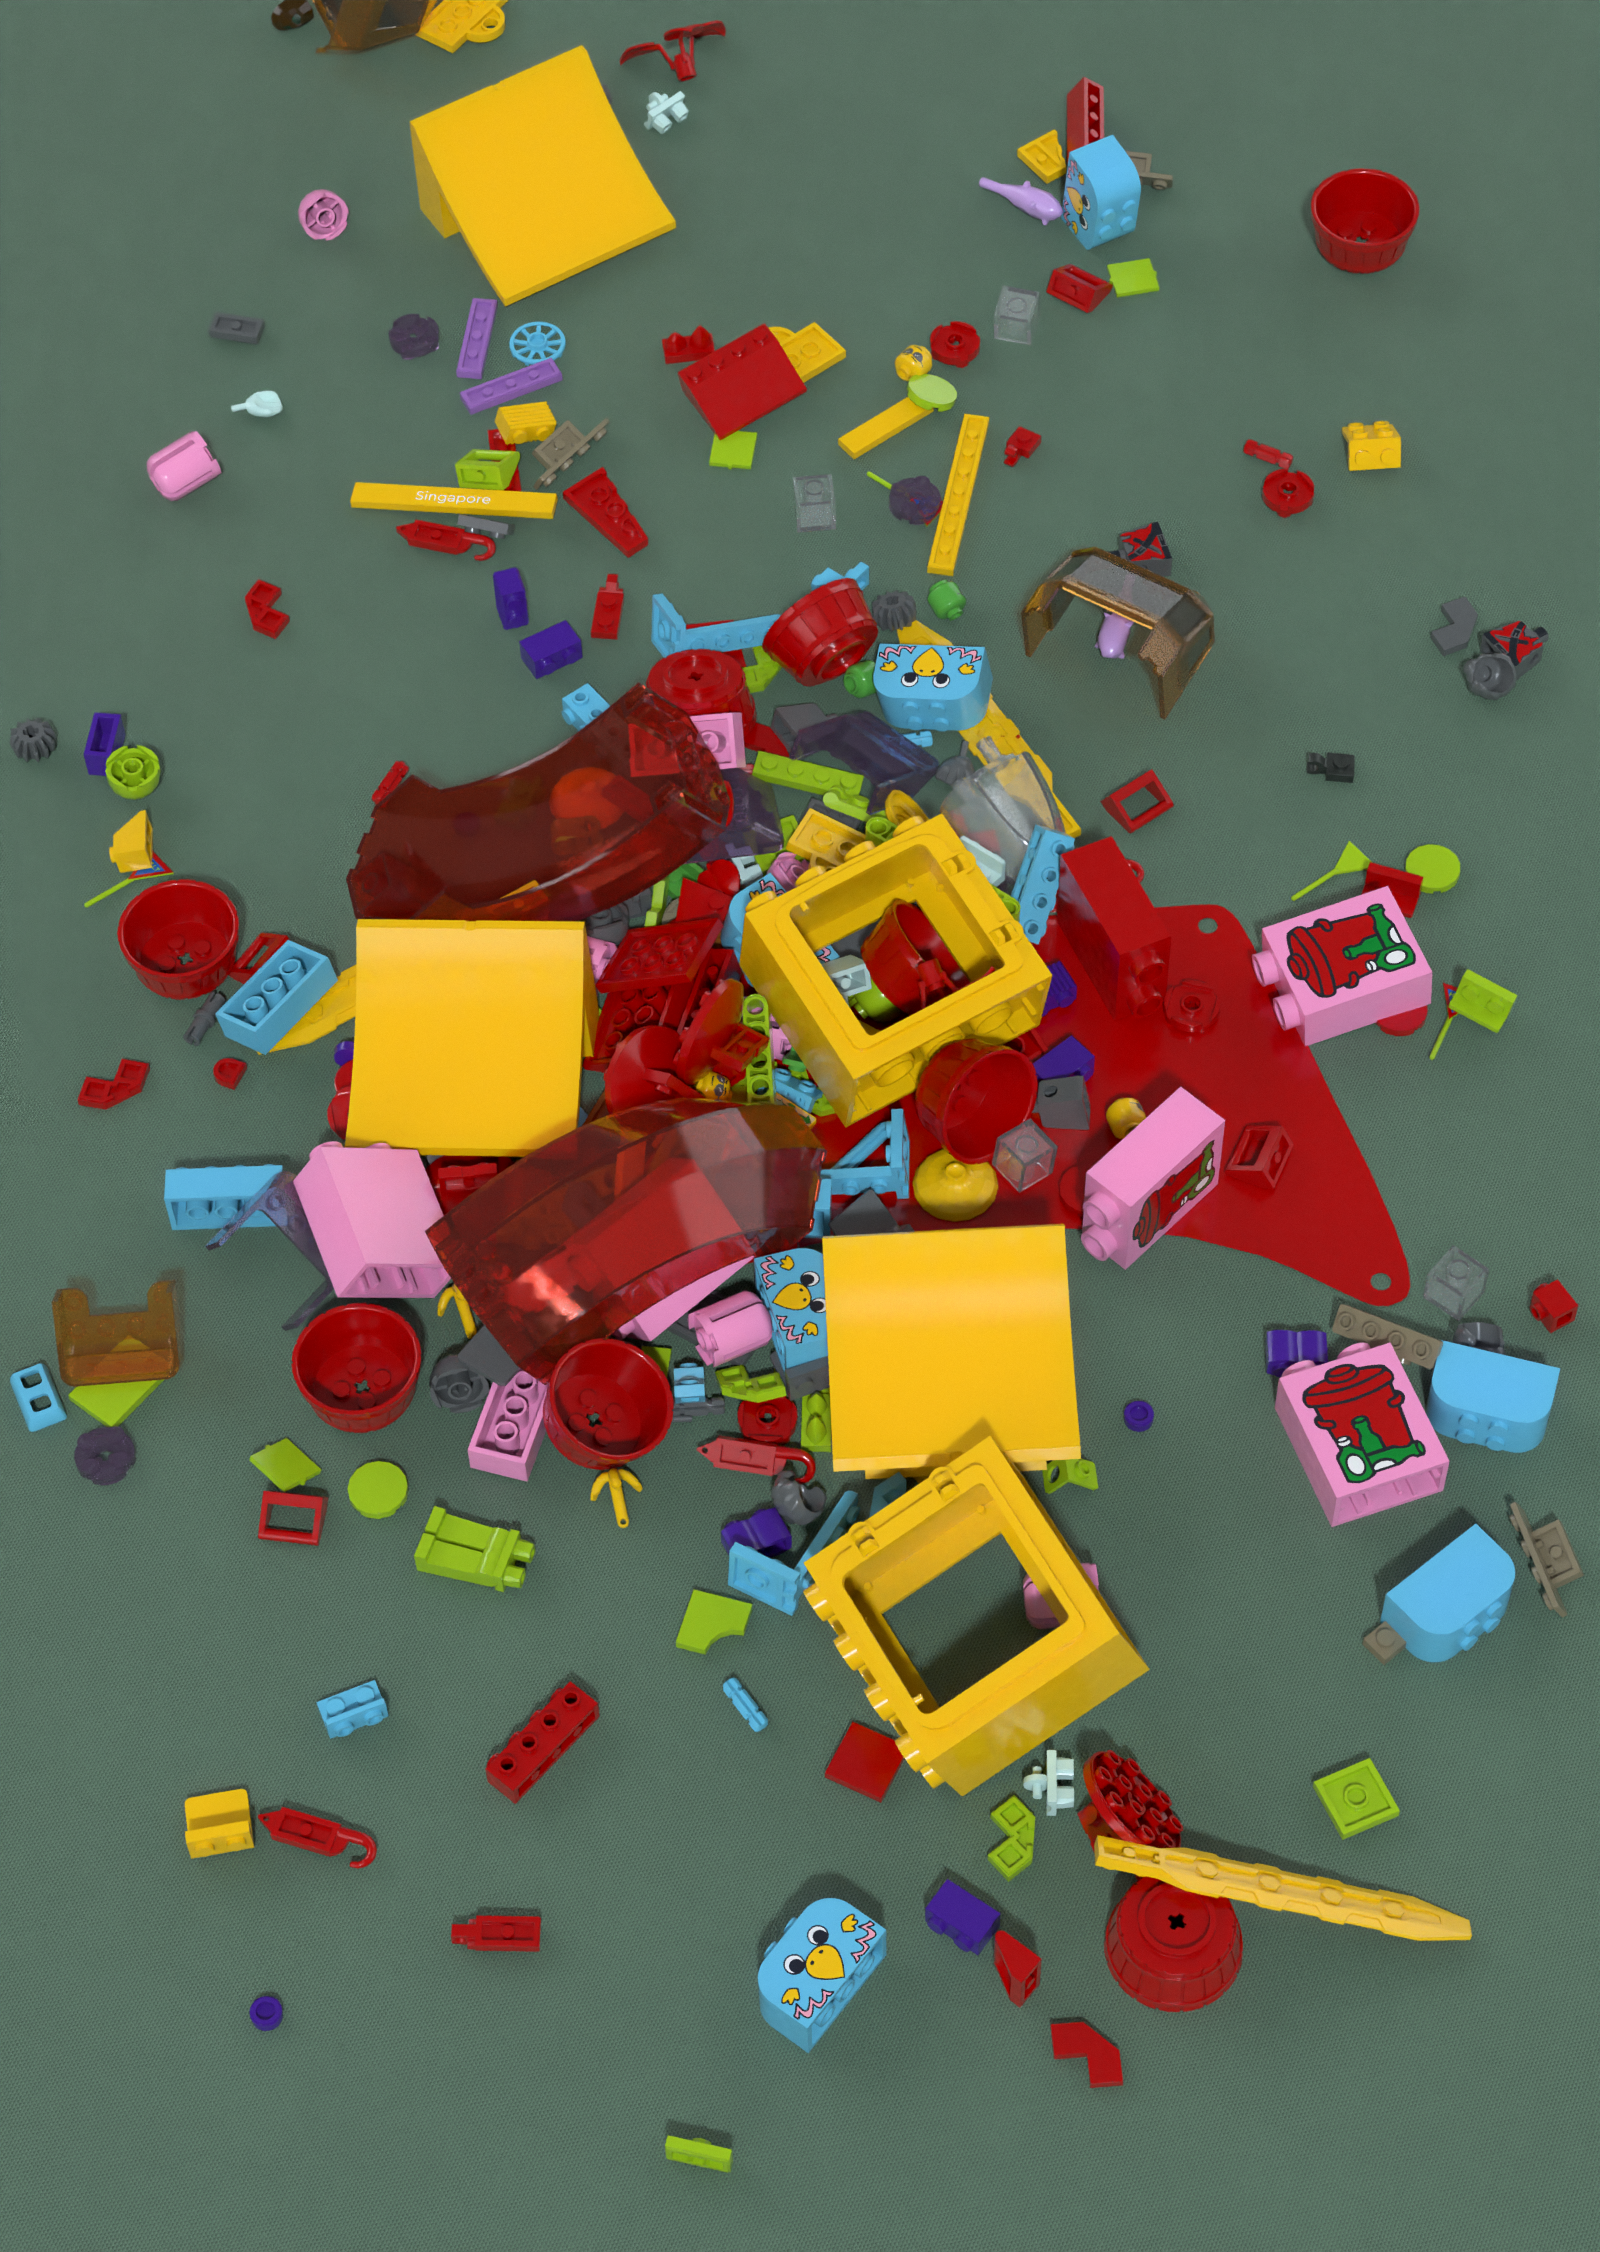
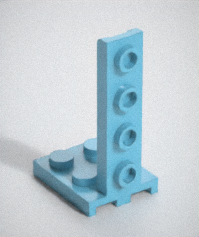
(671, 636)
(882, 1178)
(770, 1578)

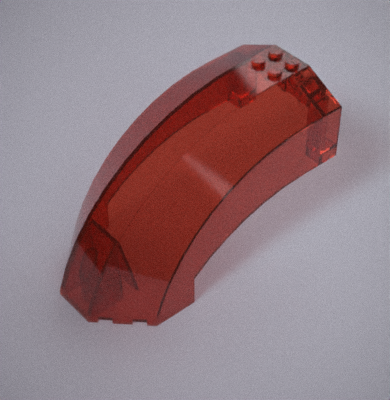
(582, 820)
(626, 1218)

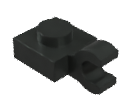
(1335, 766)

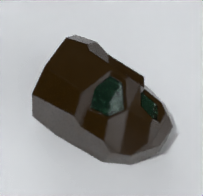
(291, 14)

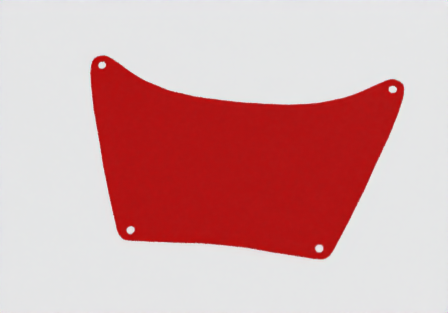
(1245, 1068)

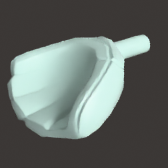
(261, 404)

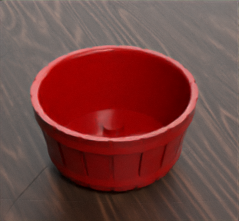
(1364, 206)
(822, 633)
(704, 684)
(177, 921)
(896, 949)
(992, 1097)
(352, 1347)
(618, 1386)
(1170, 1966)

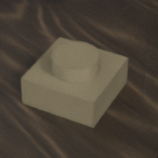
(1384, 1643)

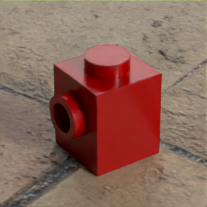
(1553, 1306)

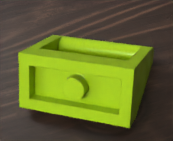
(487, 474)

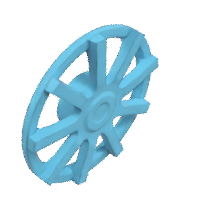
(537, 343)

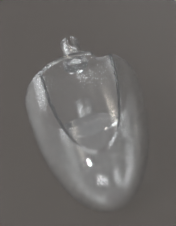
(1002, 805)

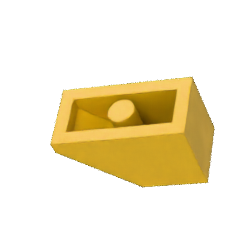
(133, 844)

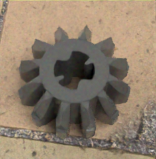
(894, 610)
(32, 739)

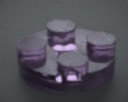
(410, 347)
(917, 488)
(100, 1440)

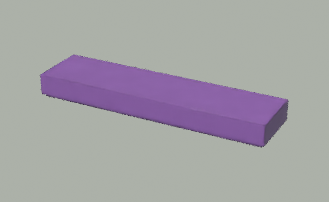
(477, 338)
(510, 386)

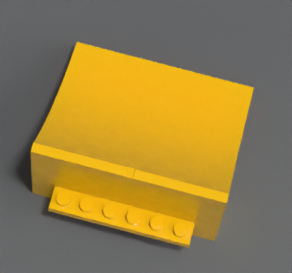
(535, 177)
(469, 1034)
(947, 1346)

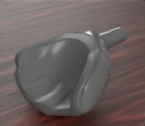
(955, 767)

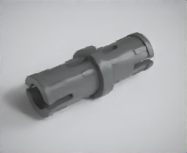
(204, 1019)

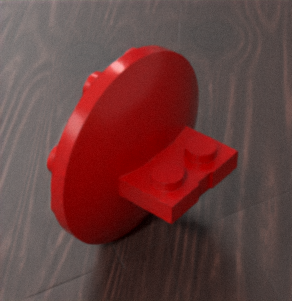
(718, 1035)
(644, 1070)
(459, 1176)
(1126, 1804)

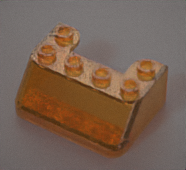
(117, 1345)

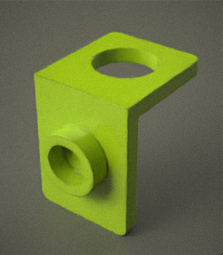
(1074, 1471)

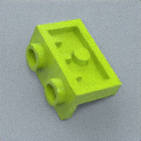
(1482, 1001)

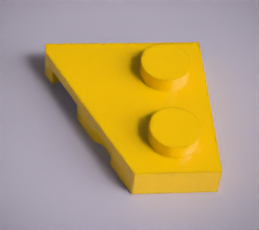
(1044, 157)

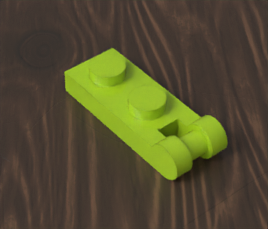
(851, 805)

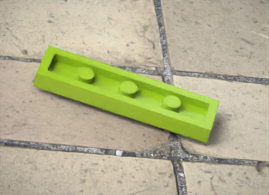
(804, 775)

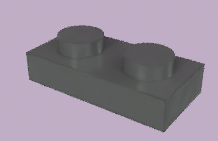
(236, 328)
(475, 524)

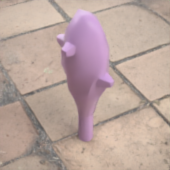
(1028, 199)
(1113, 635)

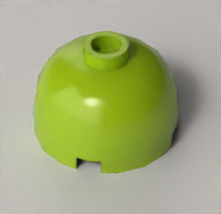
(133, 772)
(876, 1005)

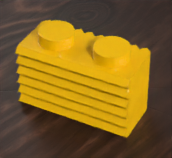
(525, 422)

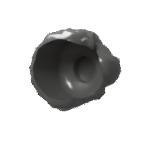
(1490, 675)
(1480, 1336)
(794, 1501)

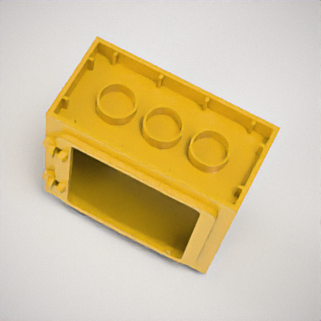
(919, 865)
(1022, 1699)

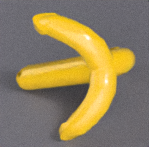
(463, 1308)
(614, 1478)

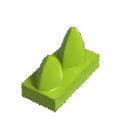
(816, 1423)

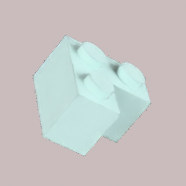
(848, 975)

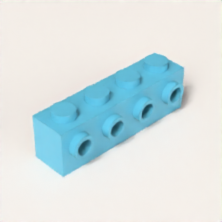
(583, 706)
(1039, 879)

